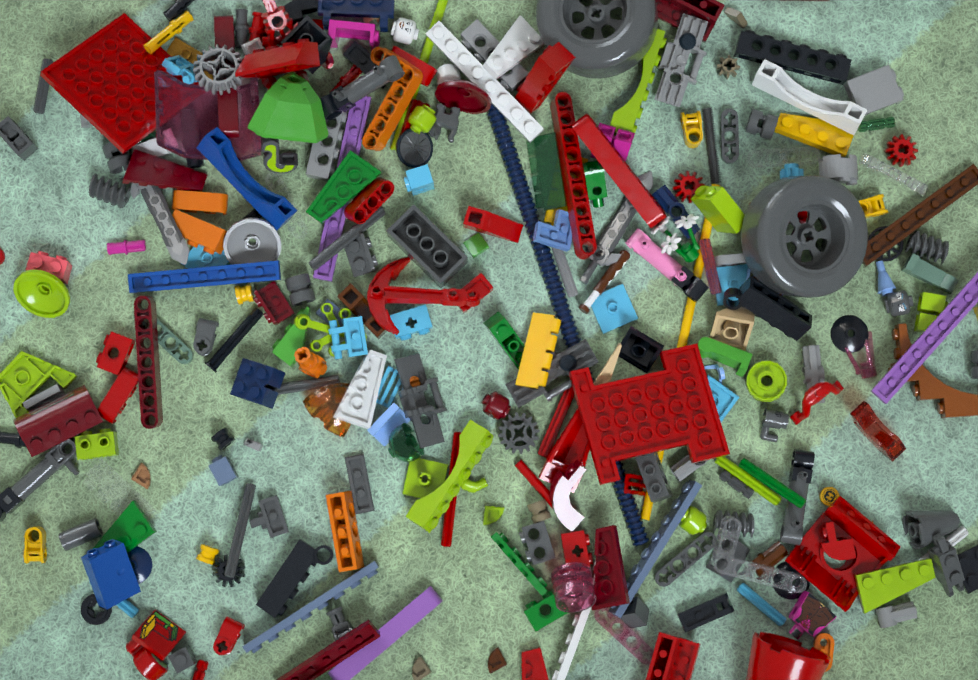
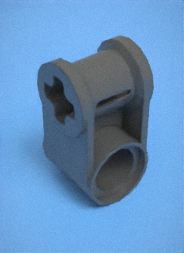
(205, 333)

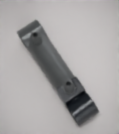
(345, 97)
(799, 479)

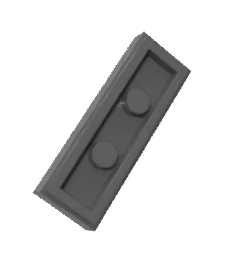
(359, 484)

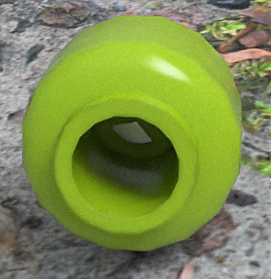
(422, 119)
(693, 521)

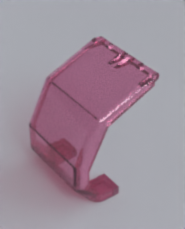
(189, 113)

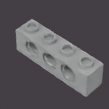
(477, 32)
(325, 171)

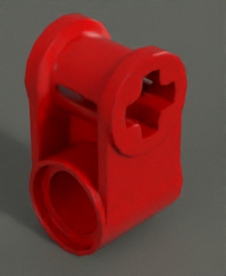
(228, 633)

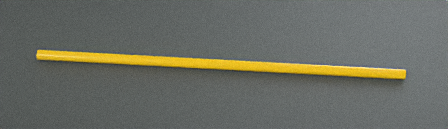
(683, 338)

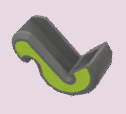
(273, 160)

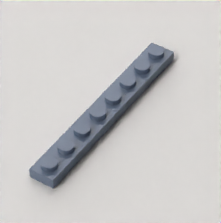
(658, 542)
(305, 612)

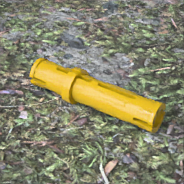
(167, 33)

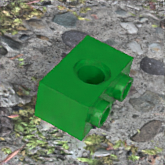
(539, 620)

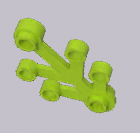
(322, 327)

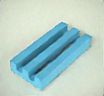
(395, 373)

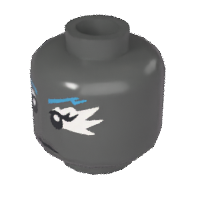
(898, 303)

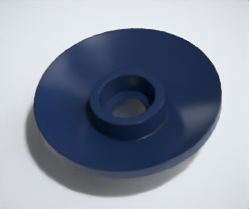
(142, 563)

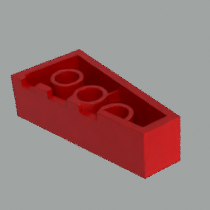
(544, 76)

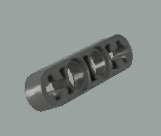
(687, 561)

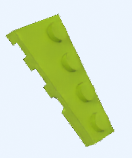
(891, 582)

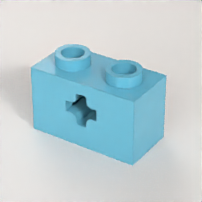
(419, 180)
(417, 314)

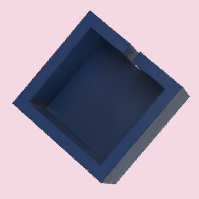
(252, 382)

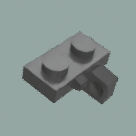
(271, 517)

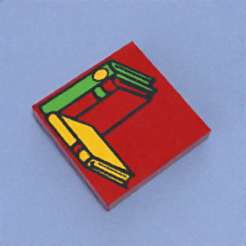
(158, 635)

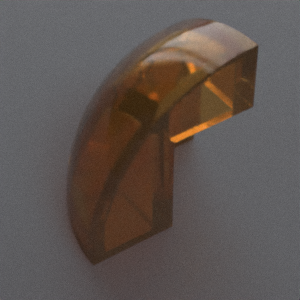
(323, 405)

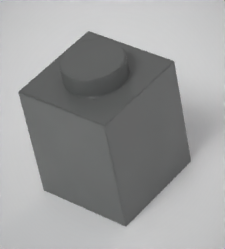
(182, 659)

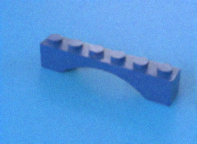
(220, 153)

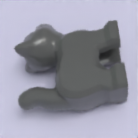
(445, 120)

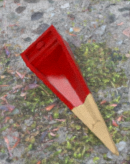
(573, 441)

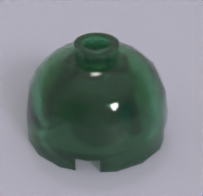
(404, 445)

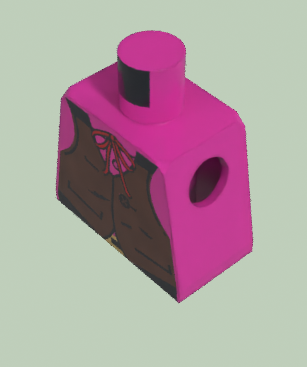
(809, 616)

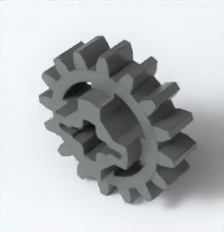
(511, 427)

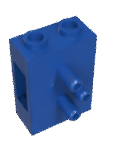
(110, 573)

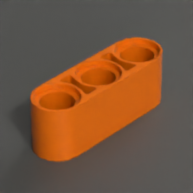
(200, 201)

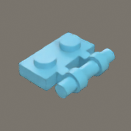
(179, 66)
(354, 337)

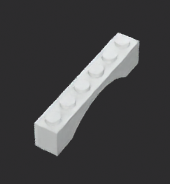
(838, 113)

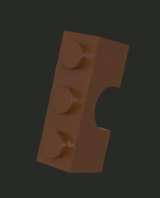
(359, 307)

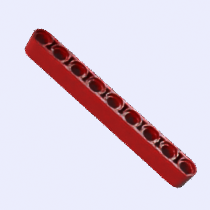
(577, 184)

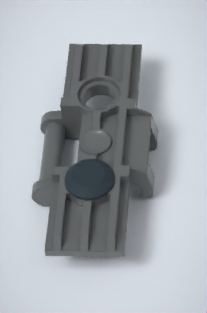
(572, 359)

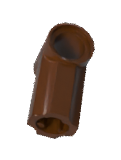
(771, 556)

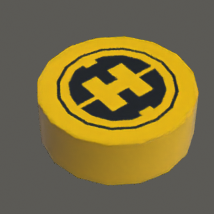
(828, 495)

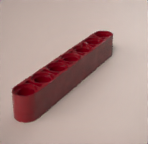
(227, 103)
(153, 353)

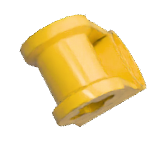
(691, 125)
(873, 206)
(35, 546)

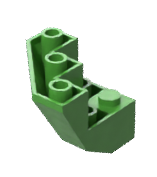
(290, 112)

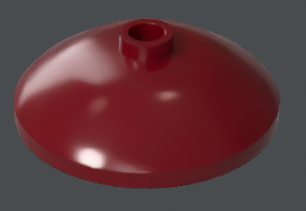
(463, 95)

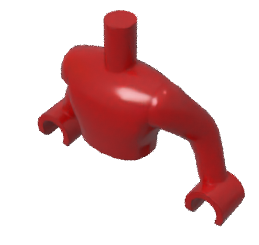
(813, 396)

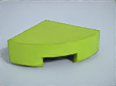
(492, 514)

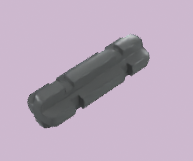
(736, 484)

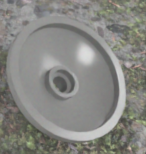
(239, 248)

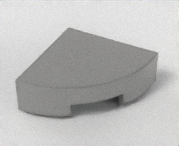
(253, 444)

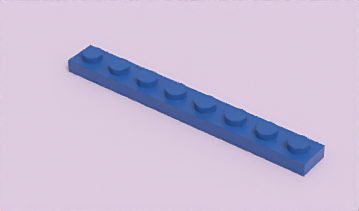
(204, 276)

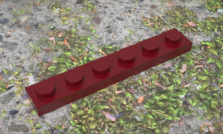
(334, 653)

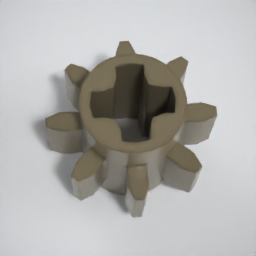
(723, 69)

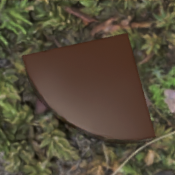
(496, 661)

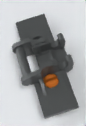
(414, 403)

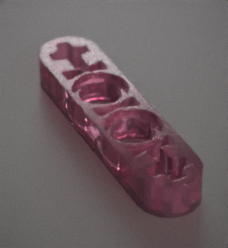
(622, 637)

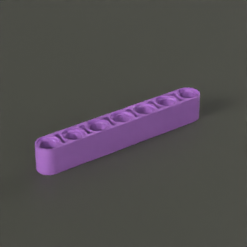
(388, 635)

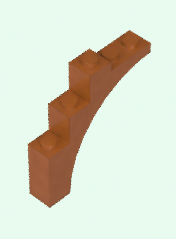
(927, 387)

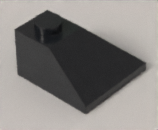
(310, 30)

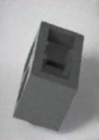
(16, 138)
(542, 541)

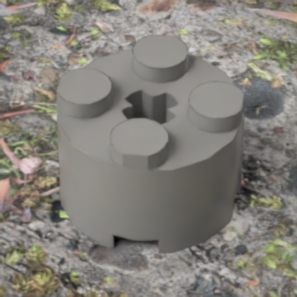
(839, 168)

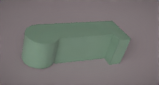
(929, 274)

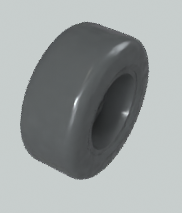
(600, 55)
(842, 235)

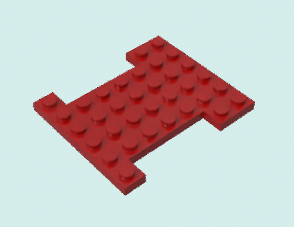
(650, 413)

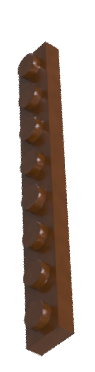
(921, 214)

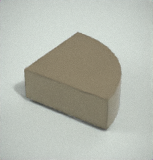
(736, 16)
(420, 669)

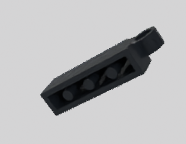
(770, 307)
(289, 576)

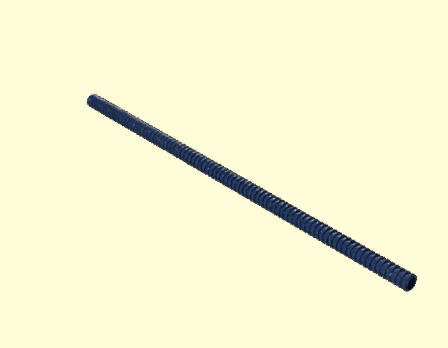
(555, 290)

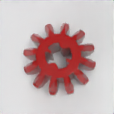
(900, 143)
(680, 185)

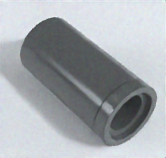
(80, 534)

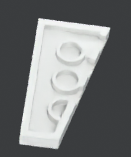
(514, 47)
(361, 396)

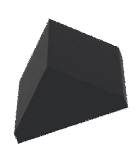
(639, 349)

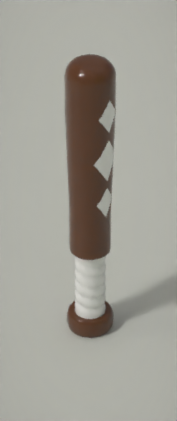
(605, 280)

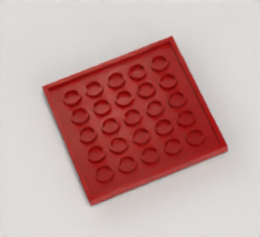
(112, 81)

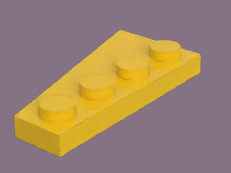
(814, 133)

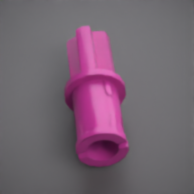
(126, 247)

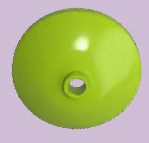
(41, 293)

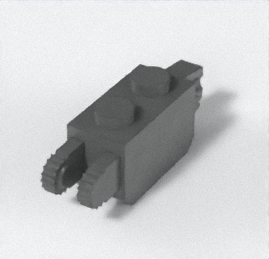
(946, 564)

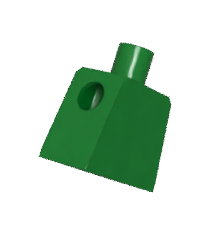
(595, 177)

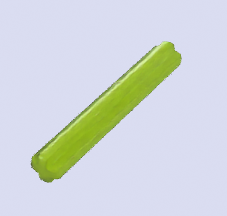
(749, 480)

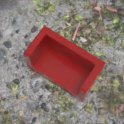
(480, 284)

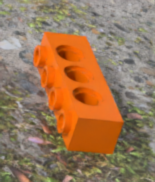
(345, 531)

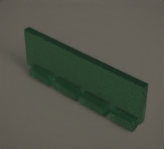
(549, 172)

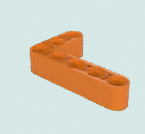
(391, 99)

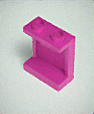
(353, 30)

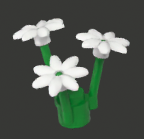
(687, 250)

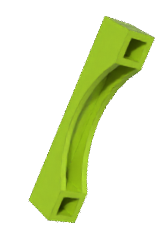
(625, 116)
(428, 510)

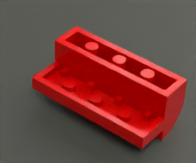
(673, 658)

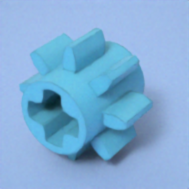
(791, 170)

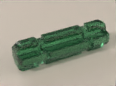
(876, 124)

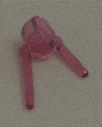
(868, 367)

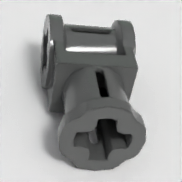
(339, 627)

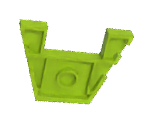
(26, 376)

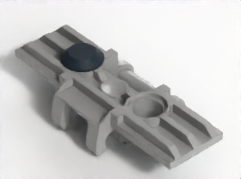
(675, 58)

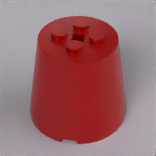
(784, 659)

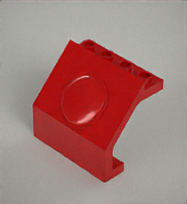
(871, 547)

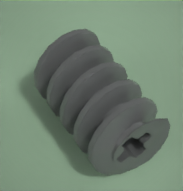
(109, 192)
(928, 246)
(747, 523)

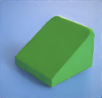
(476, 245)

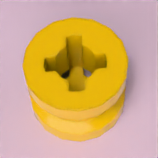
(244, 293)
(207, 554)

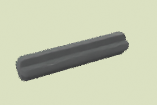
(42, 90)

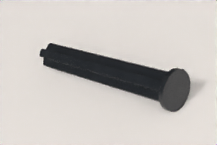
(234, 339)

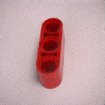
(427, 70)
(361, 204)
(118, 395)

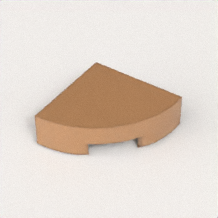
(142, 476)

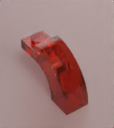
(877, 432)

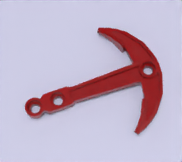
(393, 294)

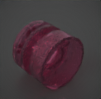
(573, 587)

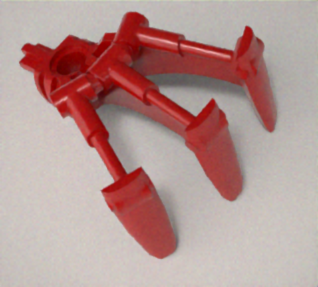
(270, 40)

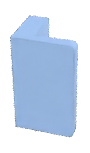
(386, 423)

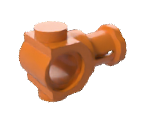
(310, 362)

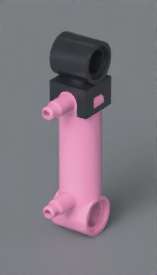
(668, 266)

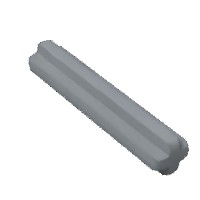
(565, 272)

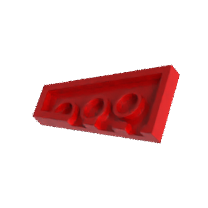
(533, 665)

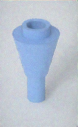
(885, 283)

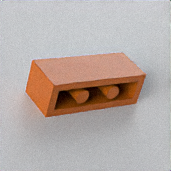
(200, 232)

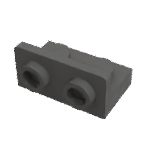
(359, 256)

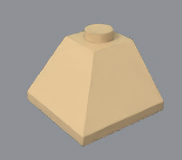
(733, 327)

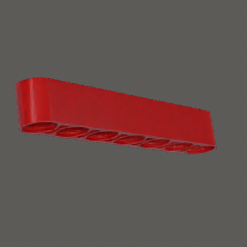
(619, 170)

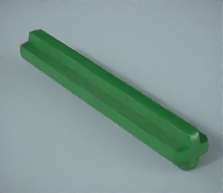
(772, 483)

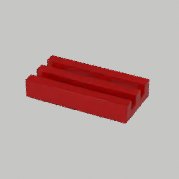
(640, 485)

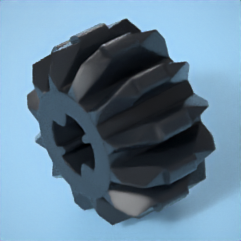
(221, 571)

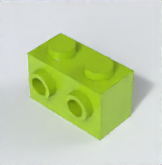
(96, 445)

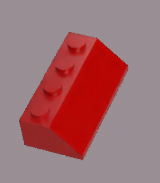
(279, 60)

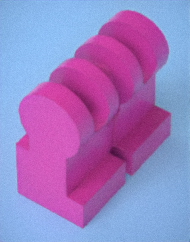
(621, 142)

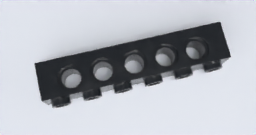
(801, 66)

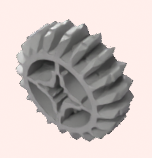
(206, 64)

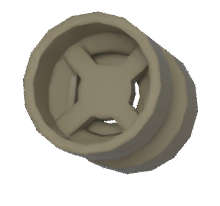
(535, 508)

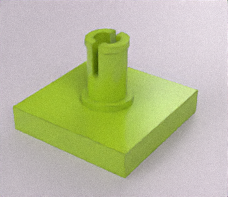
(424, 477)

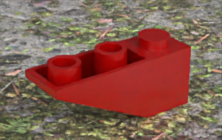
(492, 224)

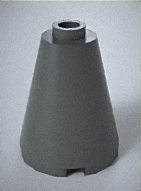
(927, 523)

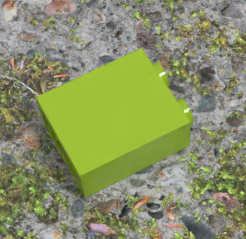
(719, 208)

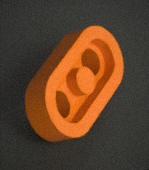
(828, 648)

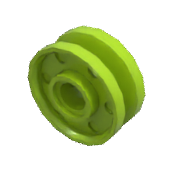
(775, 373)

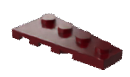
(155, 171)
(609, 570)

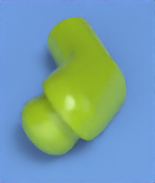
(472, 486)

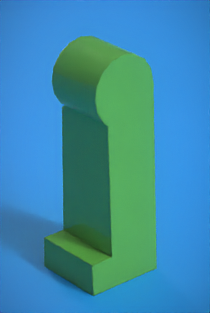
(725, 354)

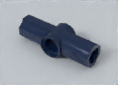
(667, 202)

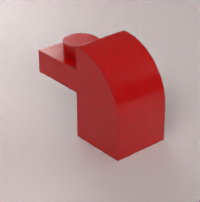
(835, 548)

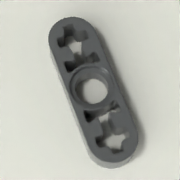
(734, 122)

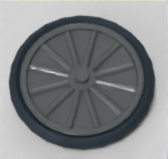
(414, 148)

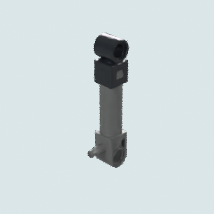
(54, 460)

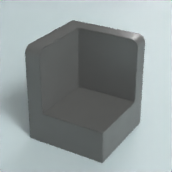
(636, 614)

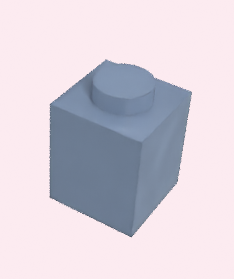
(222, 470)

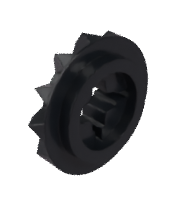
(89, 614)

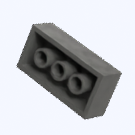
(427, 246)

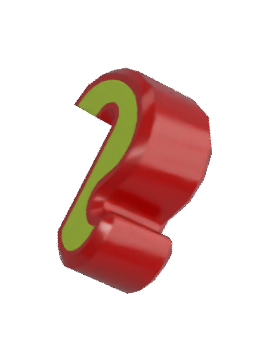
(146, 661)

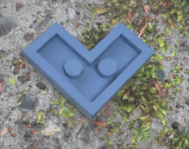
(555, 236)

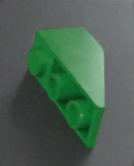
(505, 337)

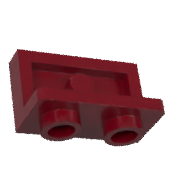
(274, 303)

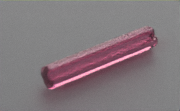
(710, 266)

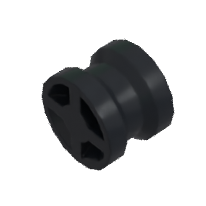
(223, 439)

